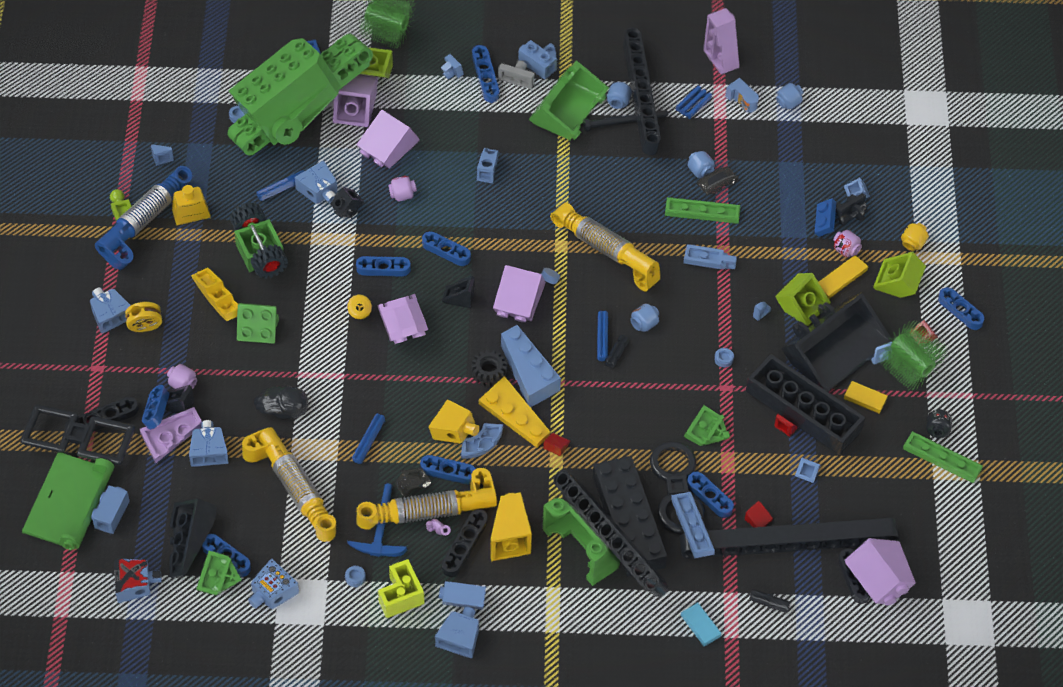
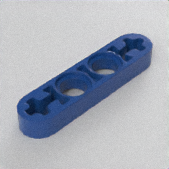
(485, 73)

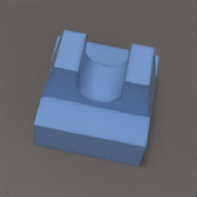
(452, 67)

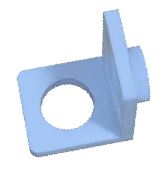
(875, 359)

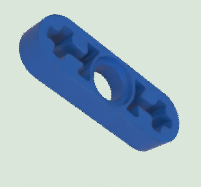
(450, 255)
(370, 271)
(958, 300)
(155, 407)
(432, 471)
(707, 486)
(222, 547)

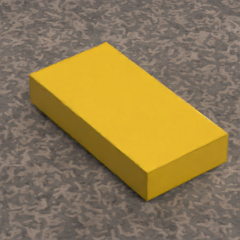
(865, 397)

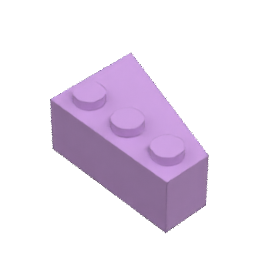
(722, 41)

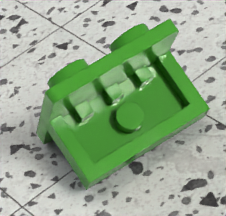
(256, 323)

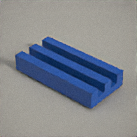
(689, 101)

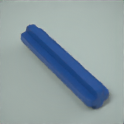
(277, 187)
(602, 336)
(368, 438)

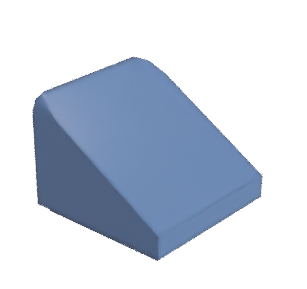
(161, 154)
(856, 187)
(807, 470)

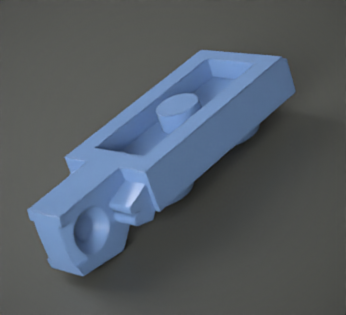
(709, 257)

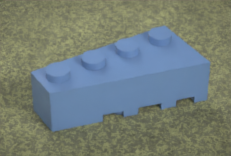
(529, 367)

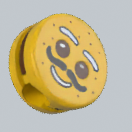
(143, 316)

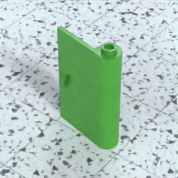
(67, 512)

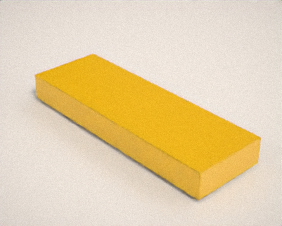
(843, 276)

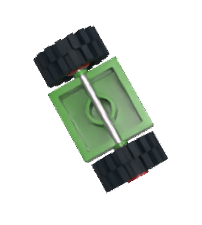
(257, 241)

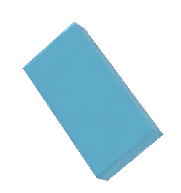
(701, 624)

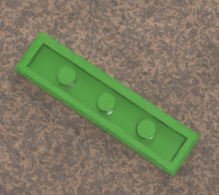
(702, 210)
(943, 457)

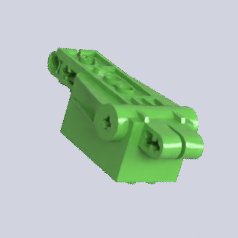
(293, 90)

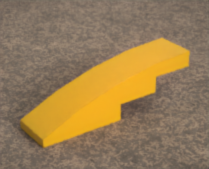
(216, 293)

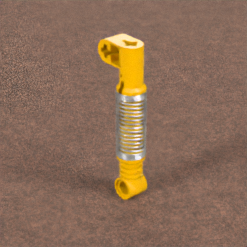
(645, 269)
(286, 465)
(432, 505)

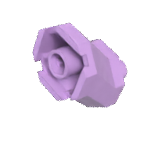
(403, 318)

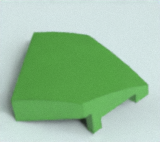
(707, 428)
(217, 574)

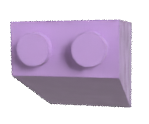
(356, 101)
(386, 140)
(518, 294)
(881, 570)

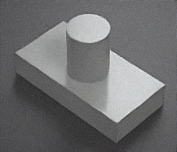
(516, 75)

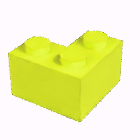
(403, 593)

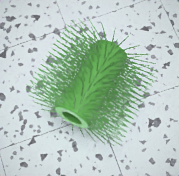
(384, 17)
(913, 355)

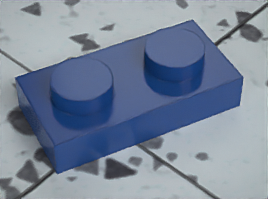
(825, 217)

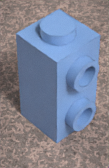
(538, 59)
(111, 509)
(462, 595)

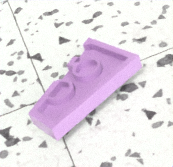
(170, 433)

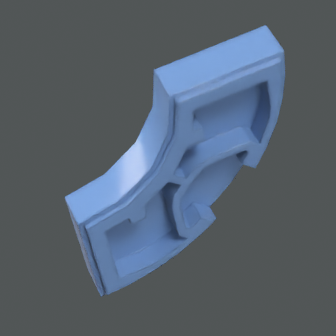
(483, 442)

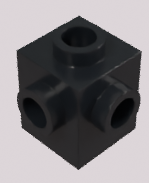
(346, 203)

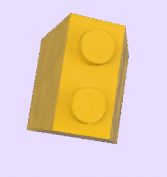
(511, 529)

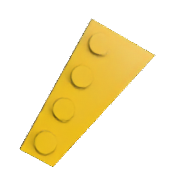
(512, 410)

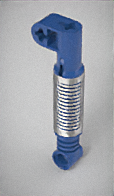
(140, 214)

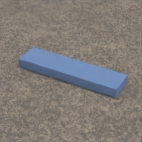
(692, 525)

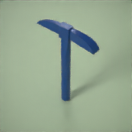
(376, 547)

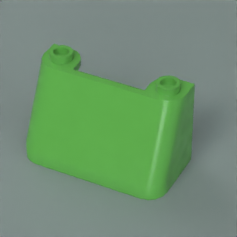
(569, 102)
(564, 519)

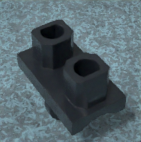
(852, 209)

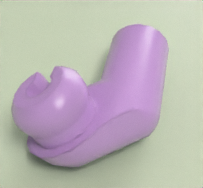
(439, 527)

